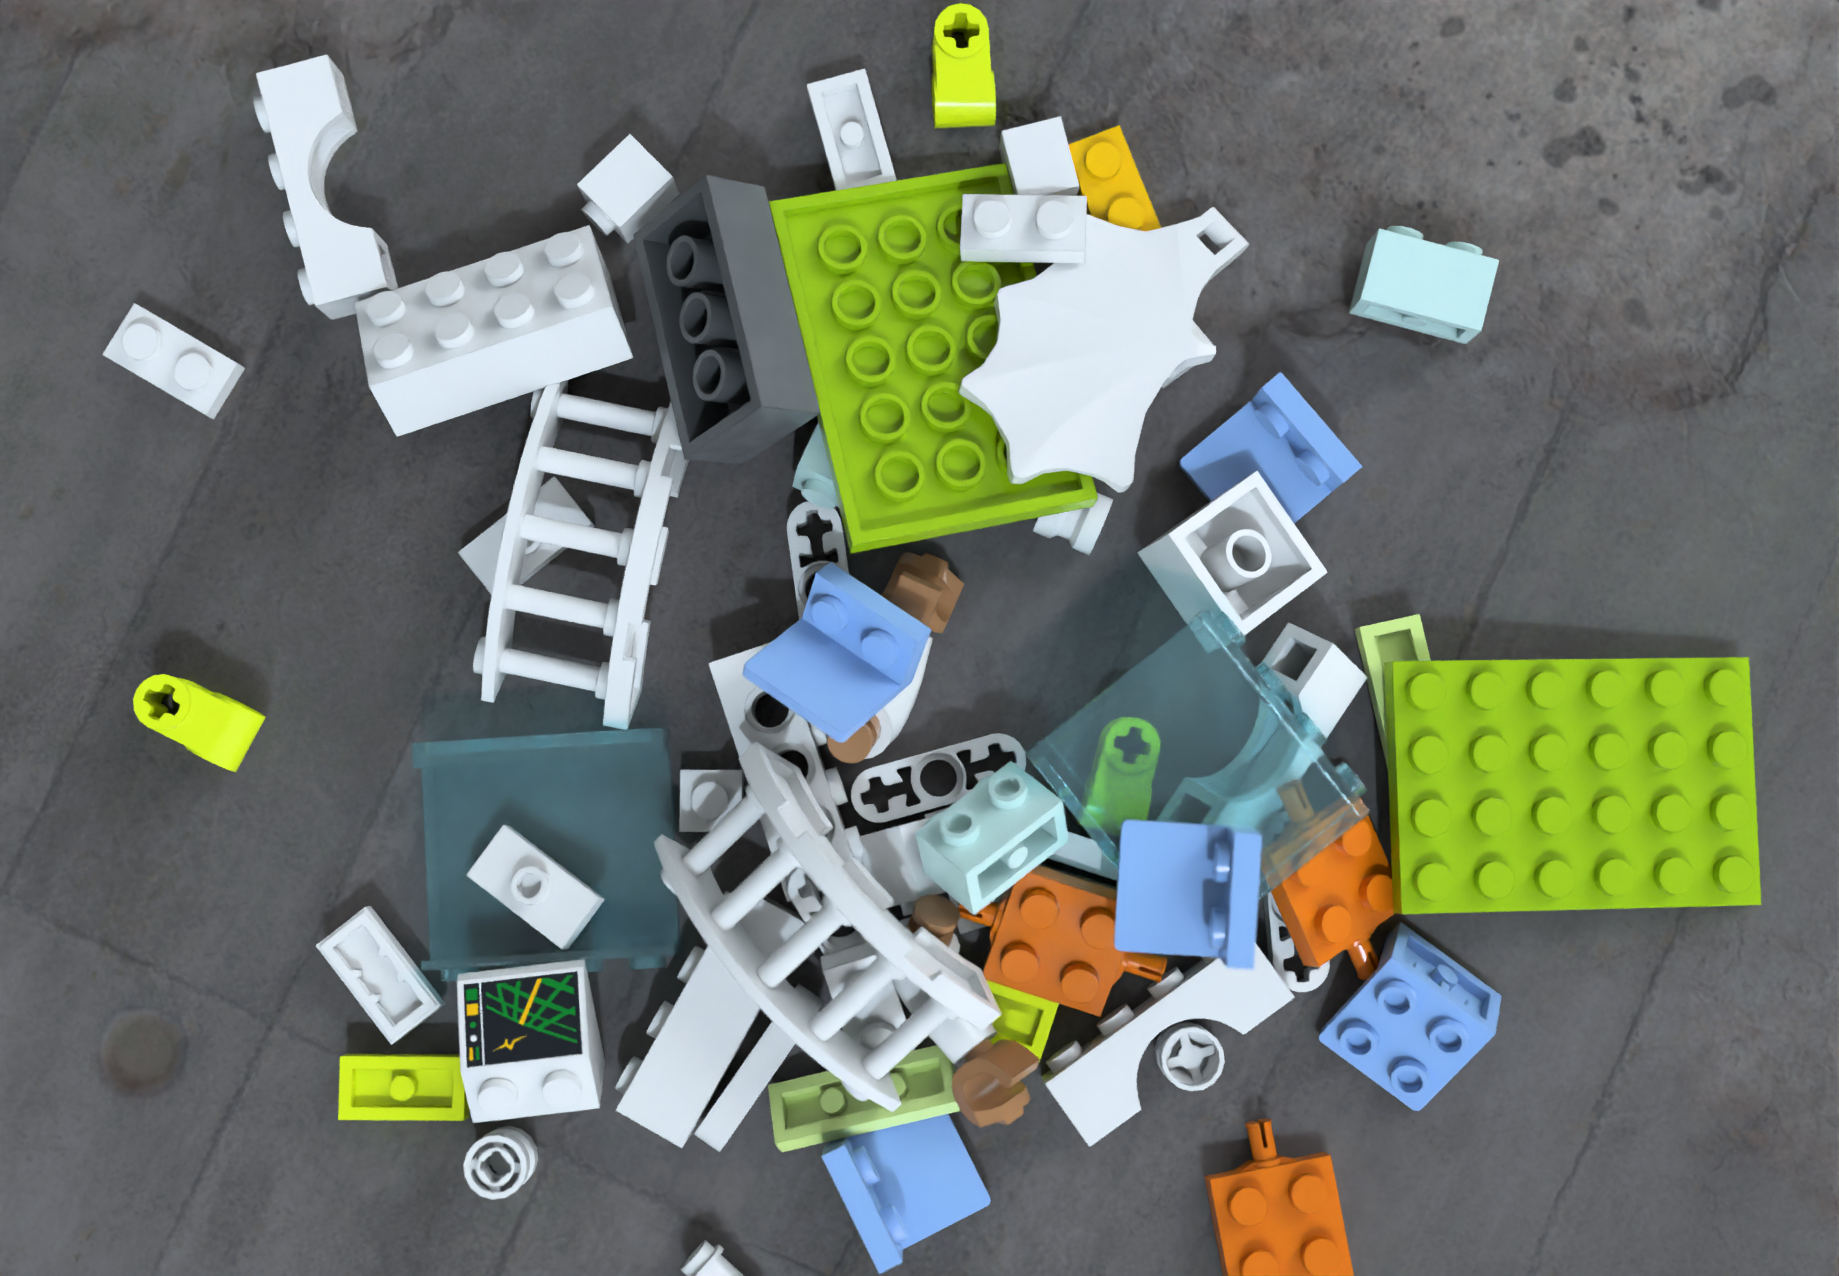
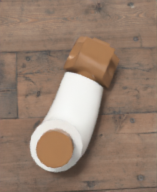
(929, 594)
(989, 1081)

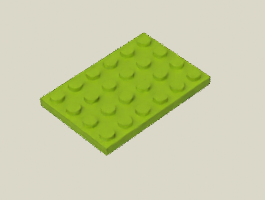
(888, 339)
(1571, 784)

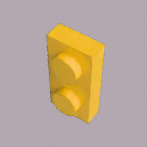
(1112, 181)

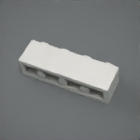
(698, 1033)

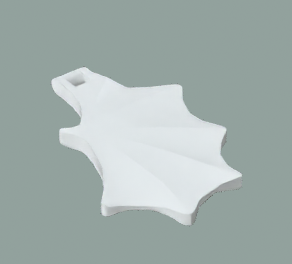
(1095, 344)

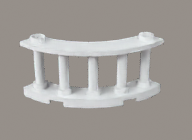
(635, 548)
(850, 899)

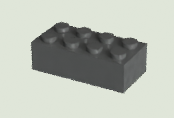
(725, 322)

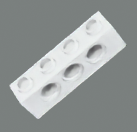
(794, 734)

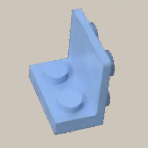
(1282, 442)
(842, 655)
(1188, 890)
(1414, 1020)
(905, 1184)

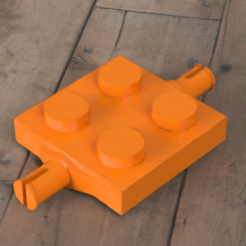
(1339, 900)
(1058, 941)
(1278, 1213)

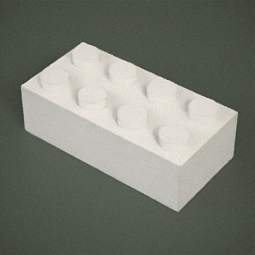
(491, 331)

